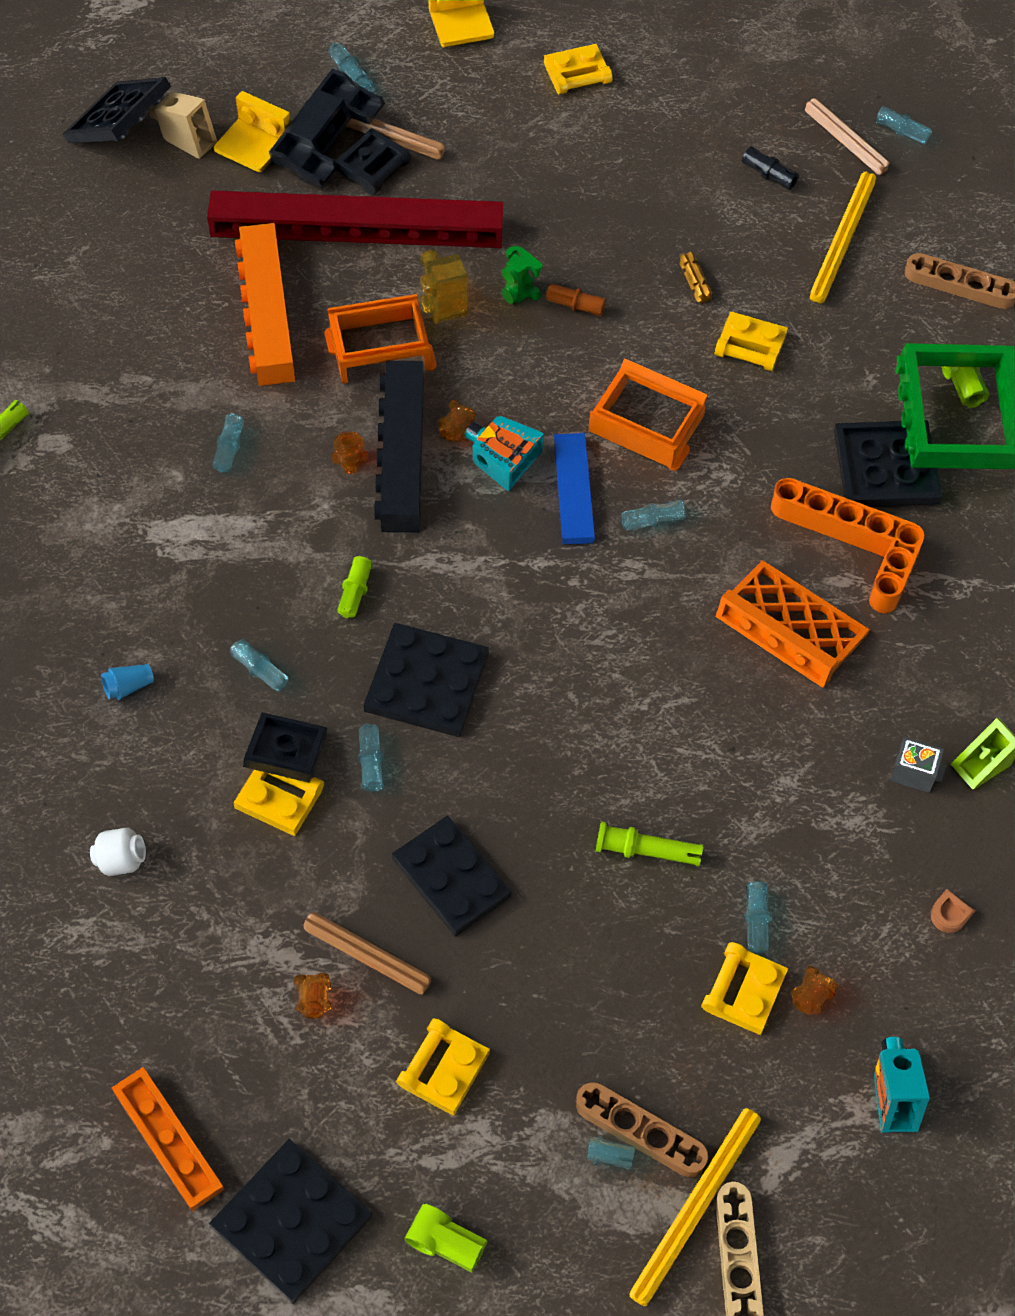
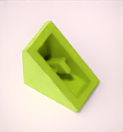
(986, 755)

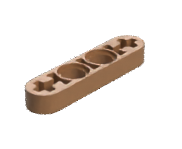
(962, 276)
(638, 1133)

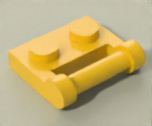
(577, 68)
(753, 335)
(276, 805)
(756, 992)
(453, 1074)

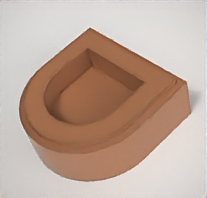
(950, 913)

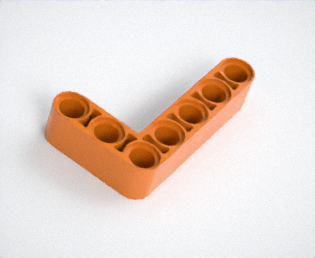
(858, 532)

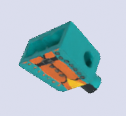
(504, 449)
(900, 1087)

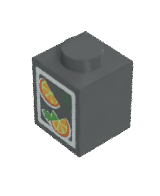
(918, 765)

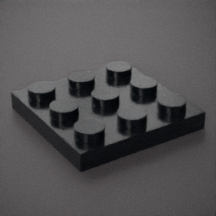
(117, 110)
(879, 469)
(426, 679)
(290, 1220)

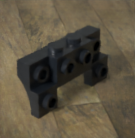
(320, 123)

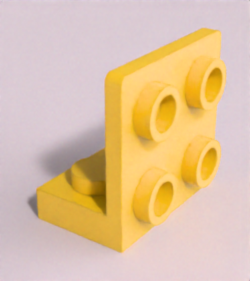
(460, 21)
(253, 133)

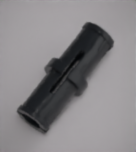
(770, 168)

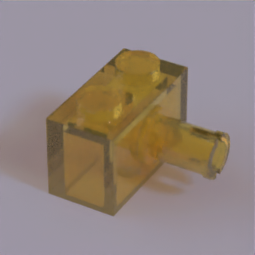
(443, 287)

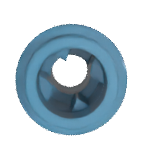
(125, 680)

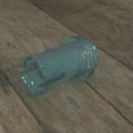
(610, 1152)

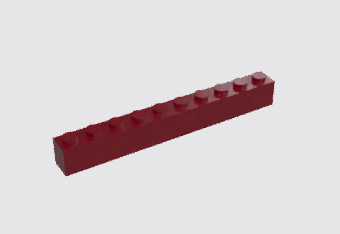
(359, 218)

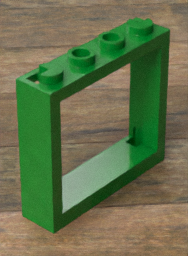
(909, 391)

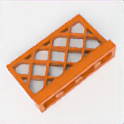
(778, 636)

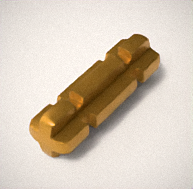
(695, 277)

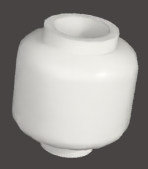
(118, 851)

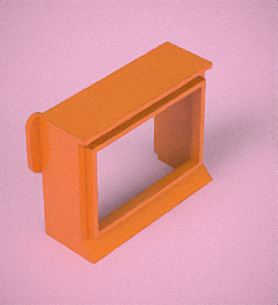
(377, 313)
(641, 439)

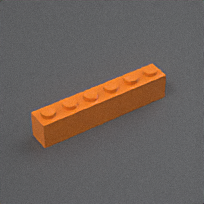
(266, 303)

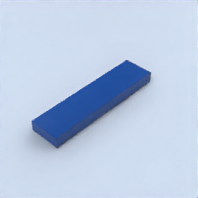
(573, 489)

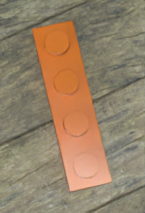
(168, 1139)

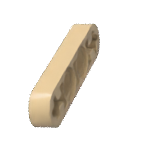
(738, 1258)

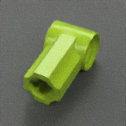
(968, 384)
(437, 1234)

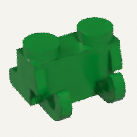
(517, 278)

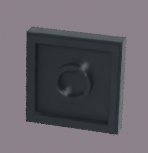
(285, 747)

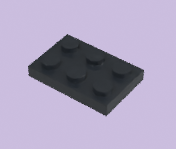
(451, 875)

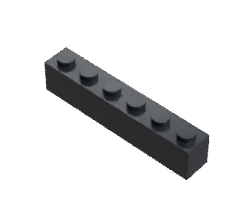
(401, 447)

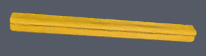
(842, 238)
(694, 1207)

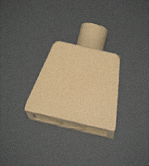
(185, 123)

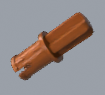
(576, 299)

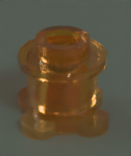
(456, 422)
(349, 451)
(813, 991)
(313, 995)

